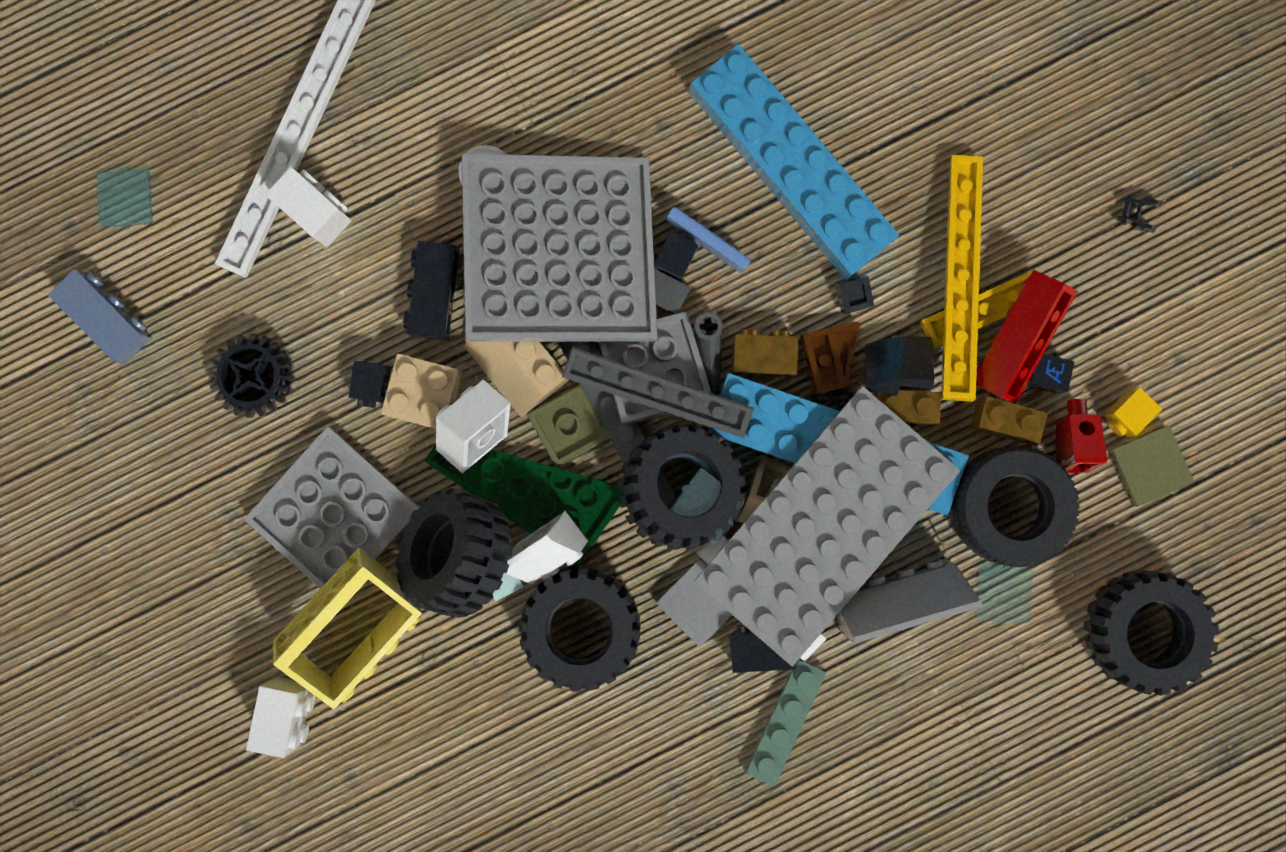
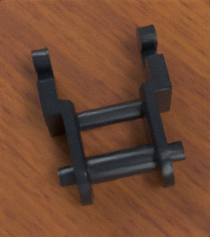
(1138, 224)

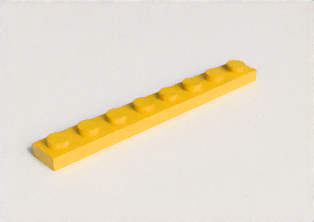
(962, 278)

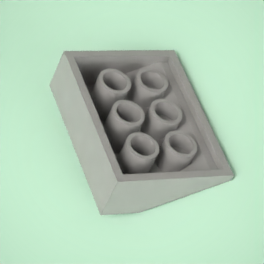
(906, 601)

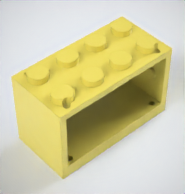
(321, 610)

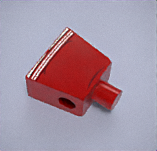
(1080, 439)

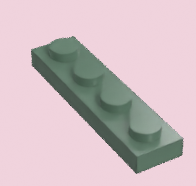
(785, 723)

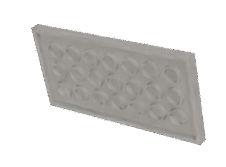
(827, 526)

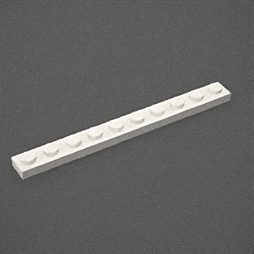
(294, 133)

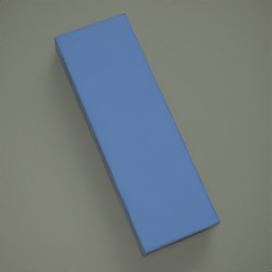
(708, 240)

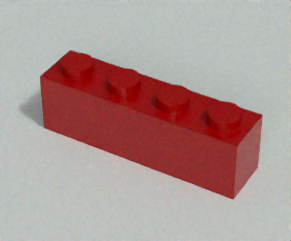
(1024, 336)

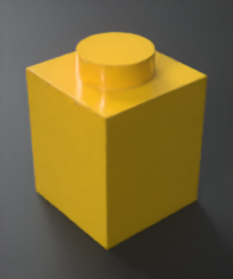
(1132, 412)

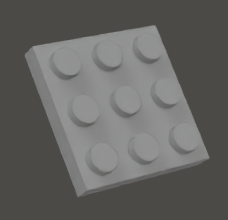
(670, 356)

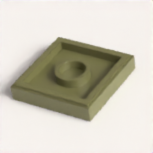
(568, 426)
(1151, 466)

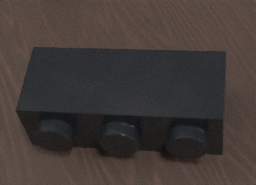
(431, 290)

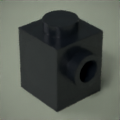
(369, 383)

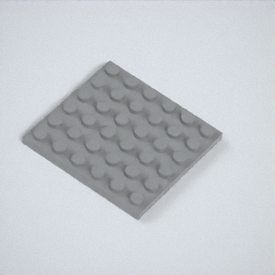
(557, 249)

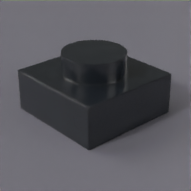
(854, 294)

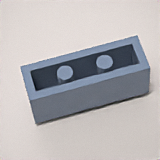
(100, 315)

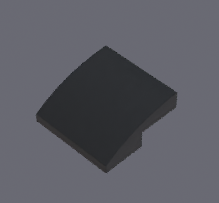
(899, 363)

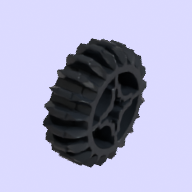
(242, 384)

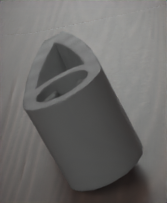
(710, 349)

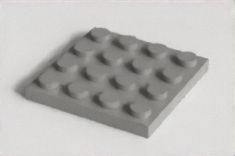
(330, 508)

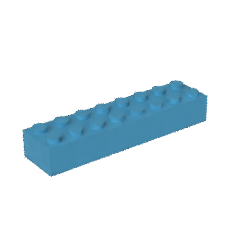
(792, 162)
(789, 425)

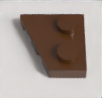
(829, 356)

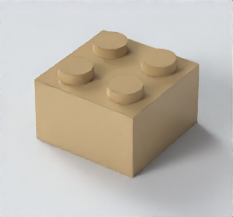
(420, 390)

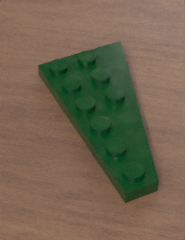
(536, 492)

